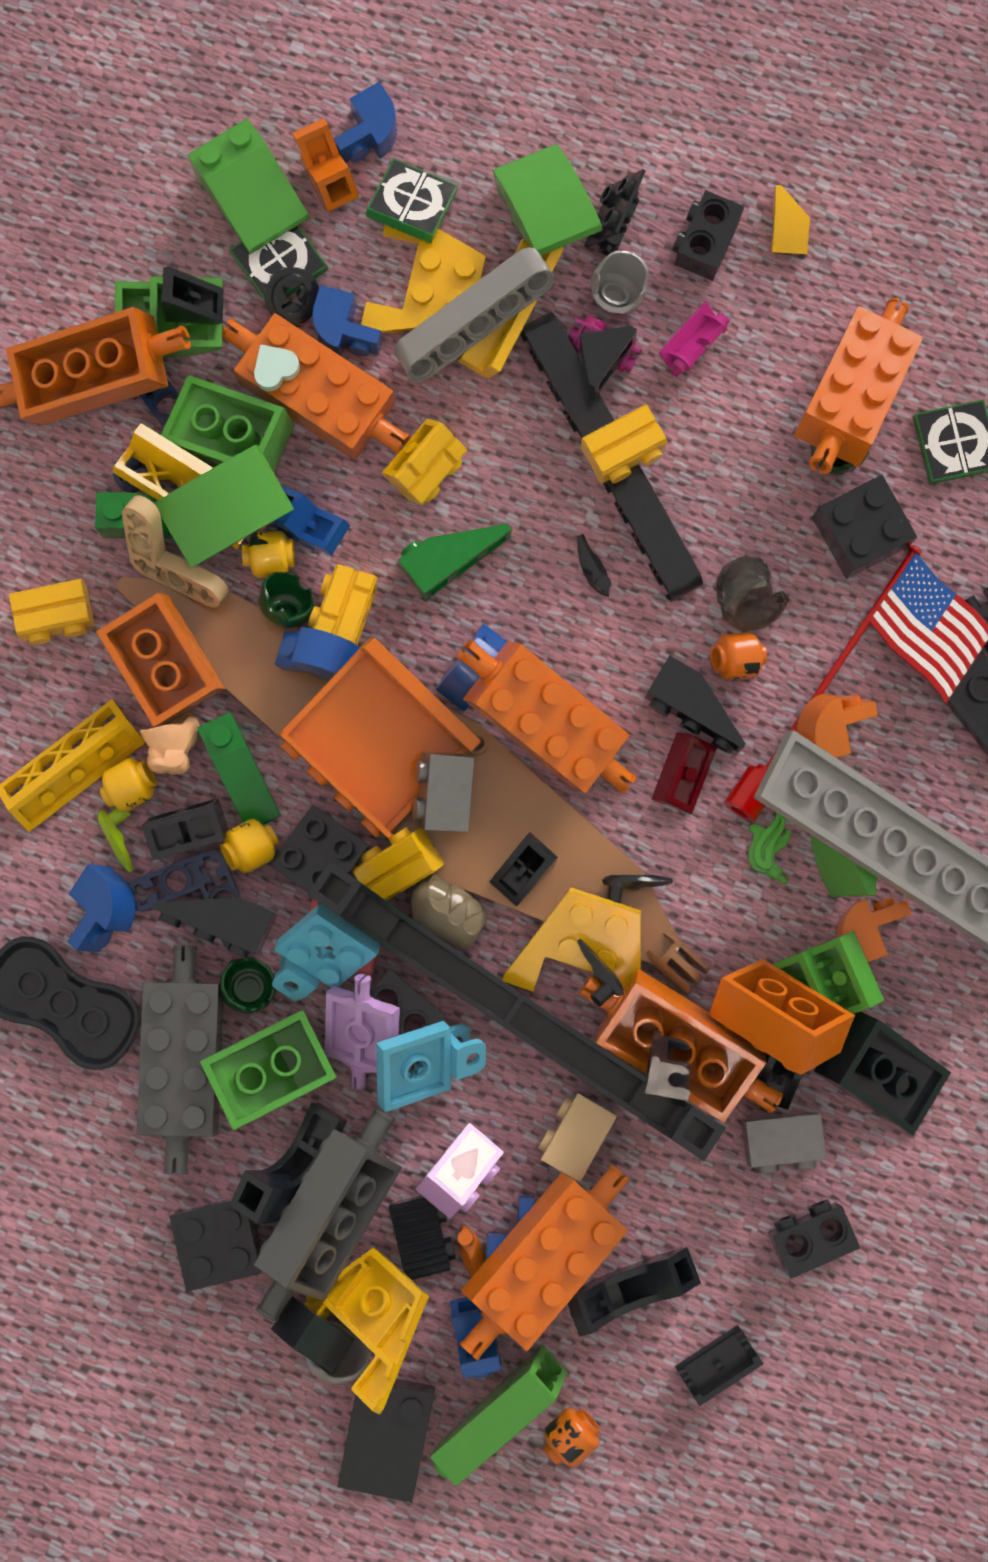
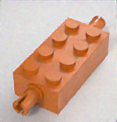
(89, 366)
(858, 386)
(326, 395)
(546, 716)
(721, 1061)
(544, 1261)

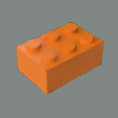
(160, 659)
(781, 1016)

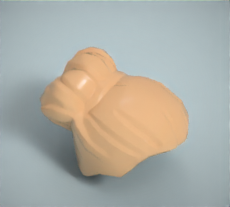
(171, 744)

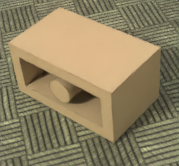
(576, 1136)

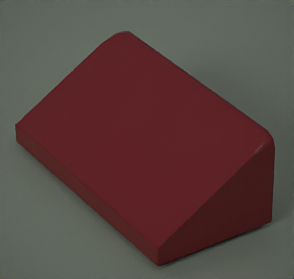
(684, 772)

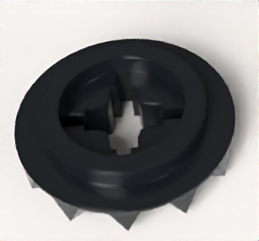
(307, 293)

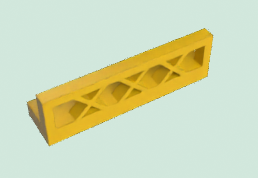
(491, 352)
(163, 462)
(72, 768)

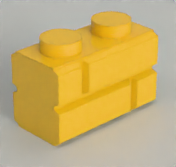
(624, 444)
(425, 462)
(345, 603)
(52, 611)
(399, 865)

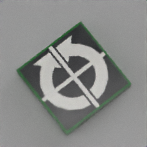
(411, 200)
(288, 250)
(953, 441)

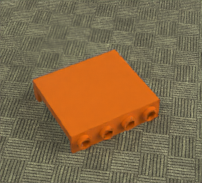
(369, 734)

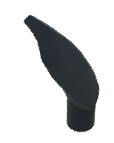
(593, 567)
(634, 882)
(609, 981)

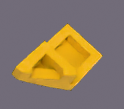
(790, 224)

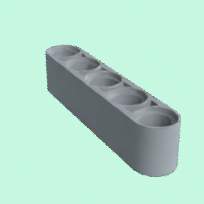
(474, 314)

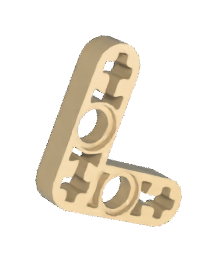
(150, 558)

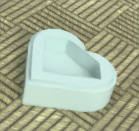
(274, 367)

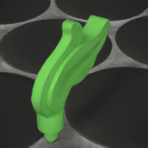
(766, 845)

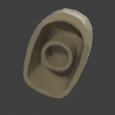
(447, 911)

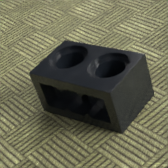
(712, 237)
(185, 829)
(408, 1000)
(815, 1249)

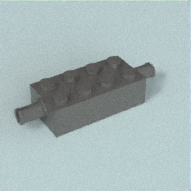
(177, 1032)
(327, 1215)

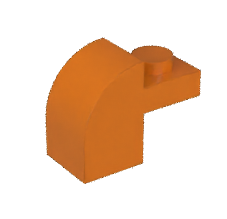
(324, 165)
(826, 719)
(865, 923)

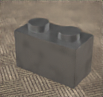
(443, 791)
(784, 1141)

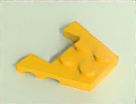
(437, 277)
(602, 924)
(383, 1312)

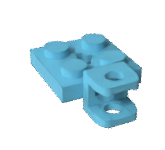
(308, 961)
(438, 1056)

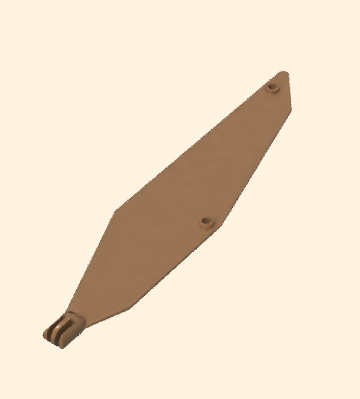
(505, 793)

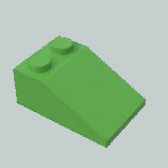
(247, 186)
(221, 423)
(268, 1069)

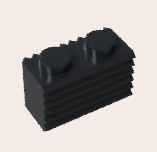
(421, 1237)

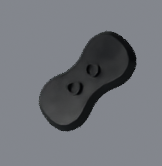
(85, 1017)

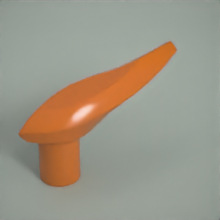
(470, 1250)

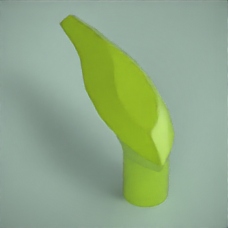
(115, 838)

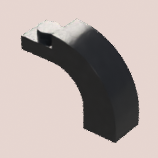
(268, 1191)
(631, 1288)

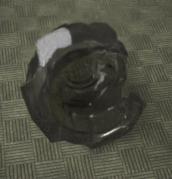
(747, 595)

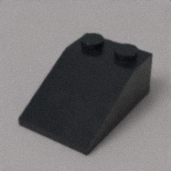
(885, 1073)
(387, 1447)

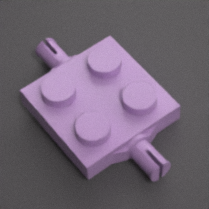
(354, 1027)

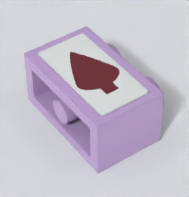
(459, 1171)

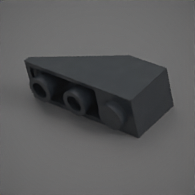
(689, 697)
(229, 919)

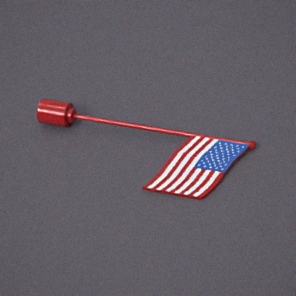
(922, 626)

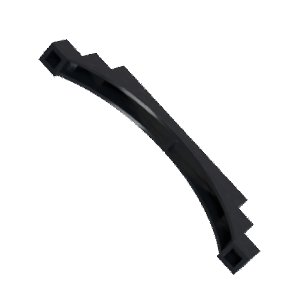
(514, 1011)

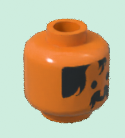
(738, 656)
(571, 1437)

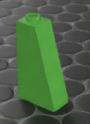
(500, 1416)

